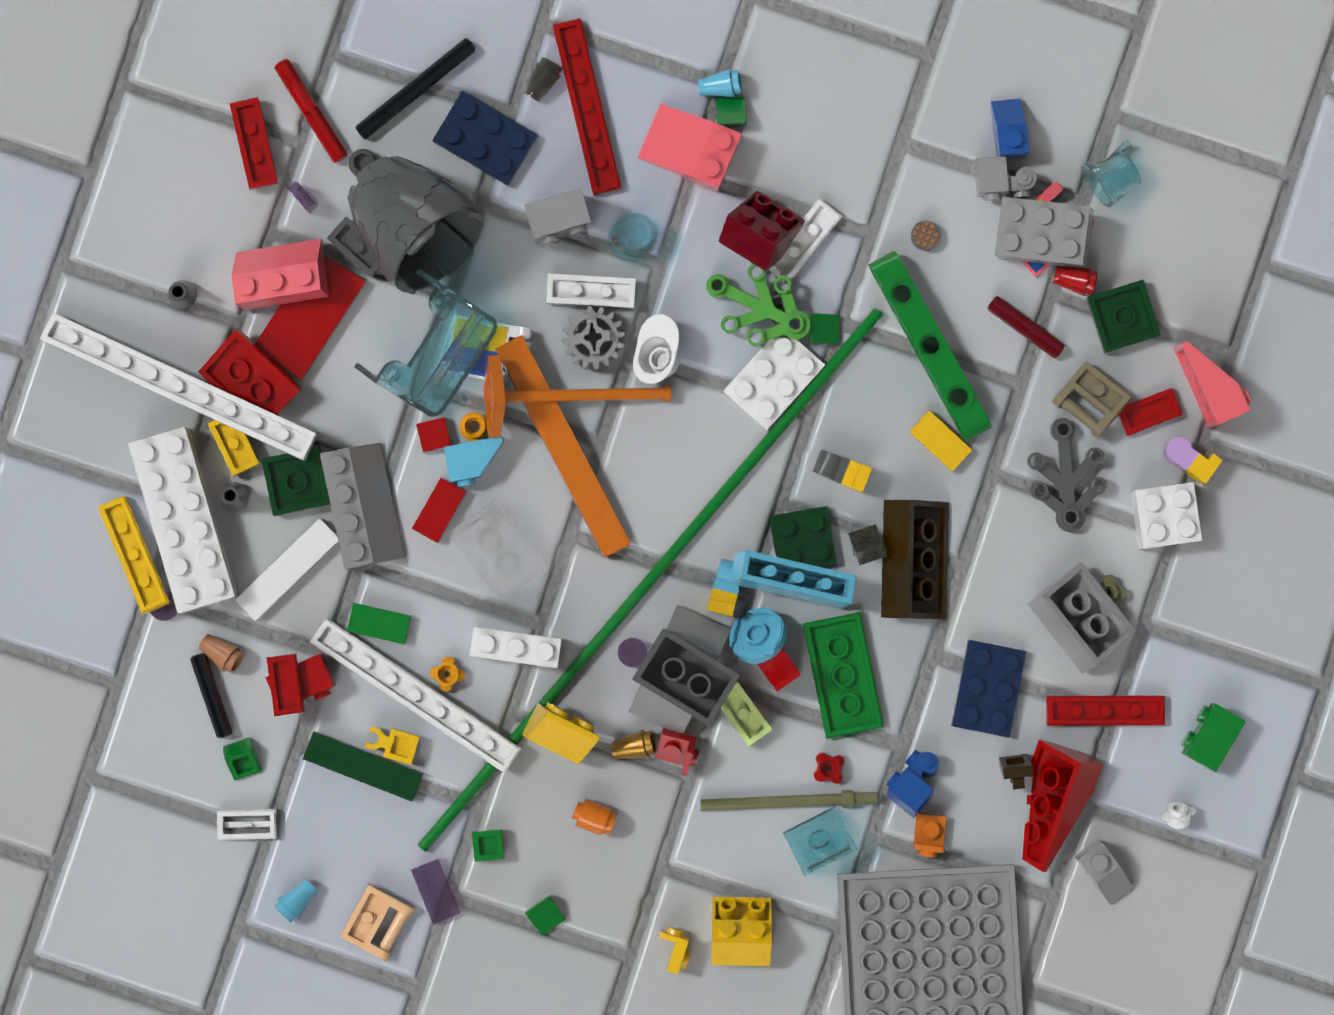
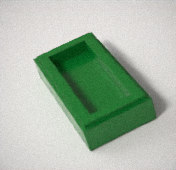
(379, 623)

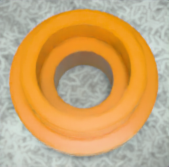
(464, 426)

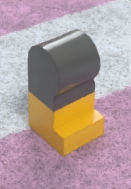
(842, 471)

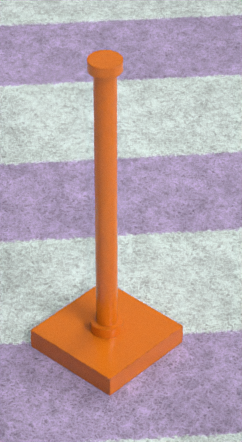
(497, 395)

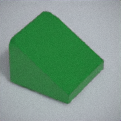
(731, 111)
(824, 328)
(241, 758)
(545, 915)

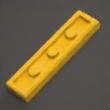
(134, 555)

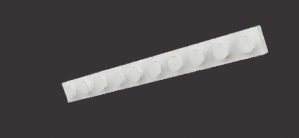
(178, 386)

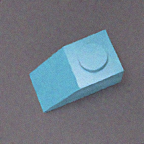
(471, 459)

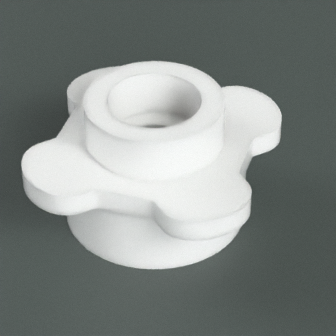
(1178, 815)

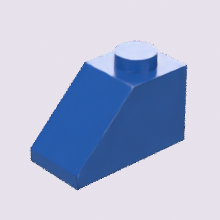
(1009, 128)

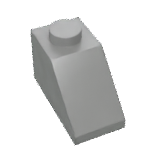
(1104, 871)

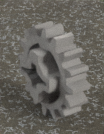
(579, 338)

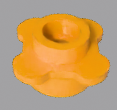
(439, 674)

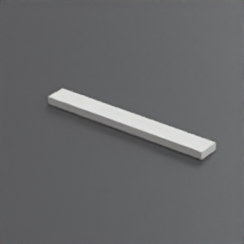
(415, 695)

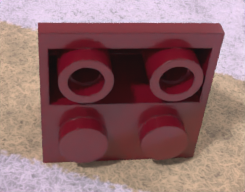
(760, 230)

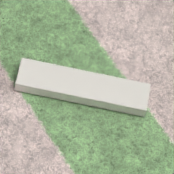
(287, 569)

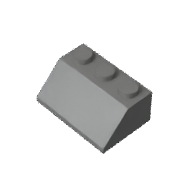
(1082, 618)

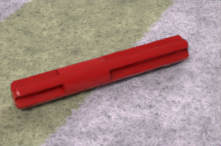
(310, 110)

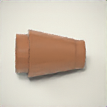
(222, 653)

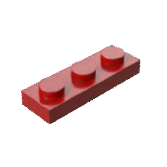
(254, 143)

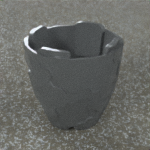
(413, 221)

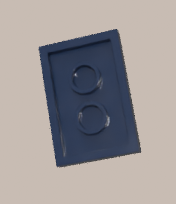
(485, 138)
(988, 688)

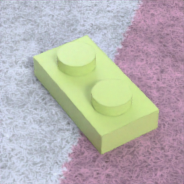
(744, 716)

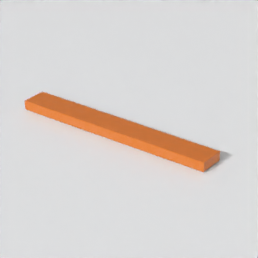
(564, 449)

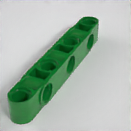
(940, 366)

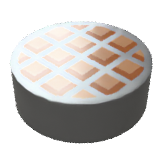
(925, 235)

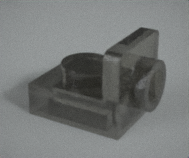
(867, 544)

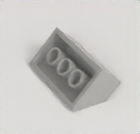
(362, 505)

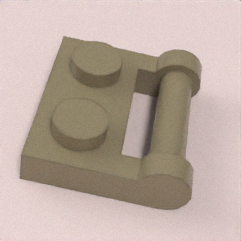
(1098, 392)

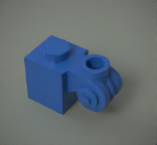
(908, 788)

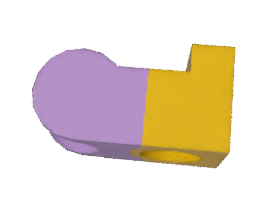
(1183, 456)

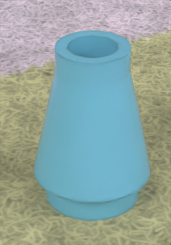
(723, 84)
(296, 900)

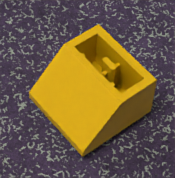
(559, 734)
(741, 931)

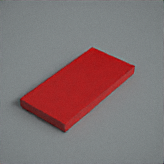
(304, 327)

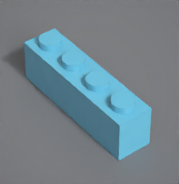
(793, 579)

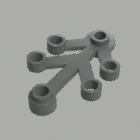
(1066, 479)

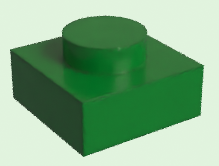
(488, 845)

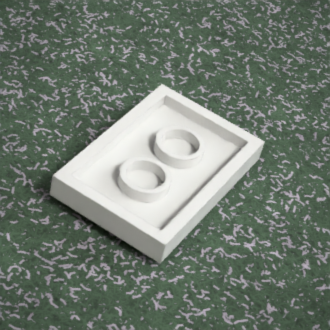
(773, 379)

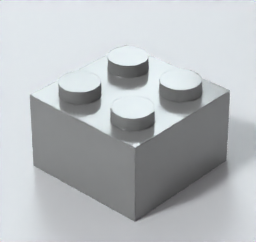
(558, 217)

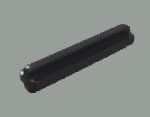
(211, 695)

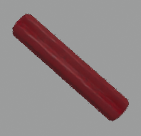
(1025, 327)

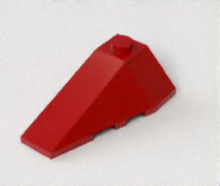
(1059, 792)

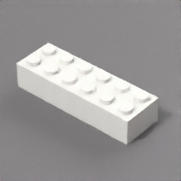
(183, 520)

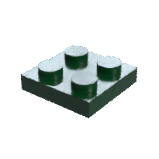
(1123, 316)
(295, 483)
(804, 536)

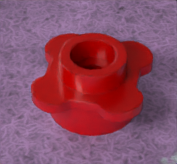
(821, 772)

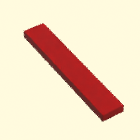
(586, 107)

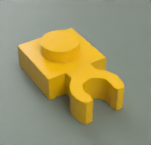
(398, 745)

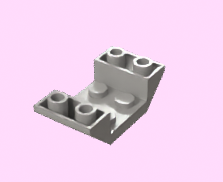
(701, 634)

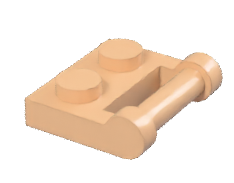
(368, 918)

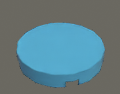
(758, 636)

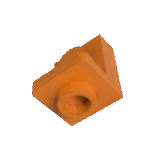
(929, 834)

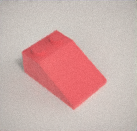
(690, 146)
(1213, 389)

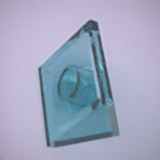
(820, 841)

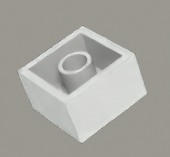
(1166, 515)

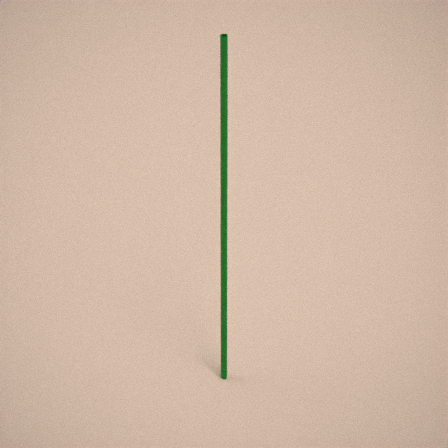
(661, 566)

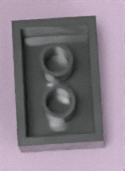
(686, 677)

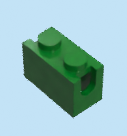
(1212, 736)

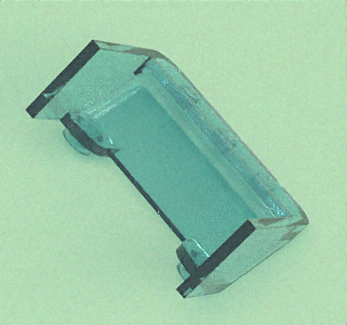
(444, 354)

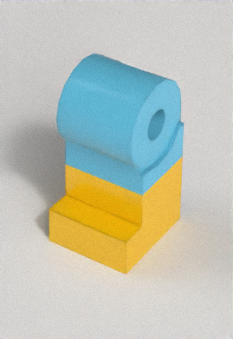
(723, 593)

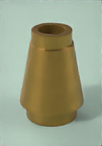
(637, 745)

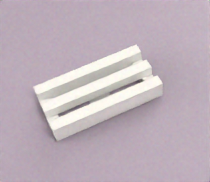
(242, 824)

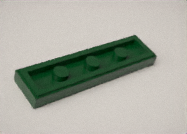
(363, 766)

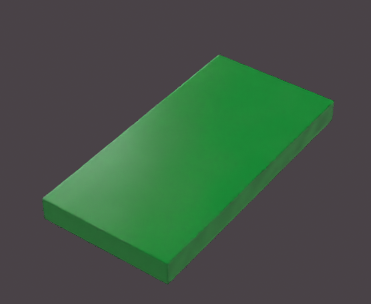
(843, 675)

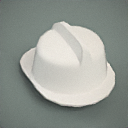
(657, 350)

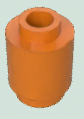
(594, 817)

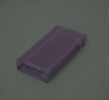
(435, 891)

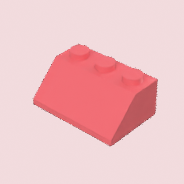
(280, 275)

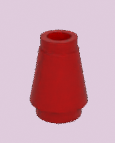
(1076, 279)

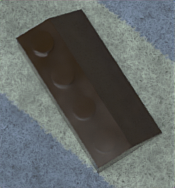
(915, 559)

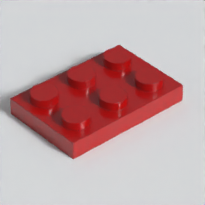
(249, 374)

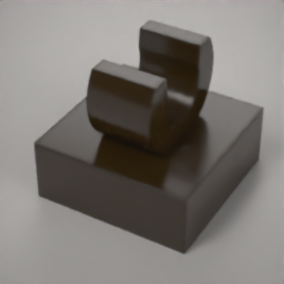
(1015, 769)

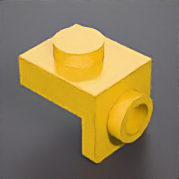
(679, 956)

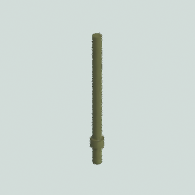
(846, 798)

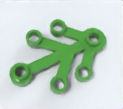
(762, 308)

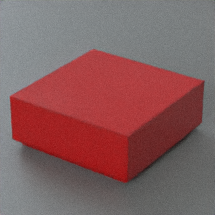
(433, 434)

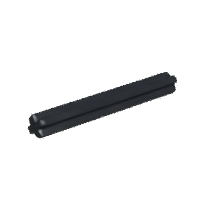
(415, 88)

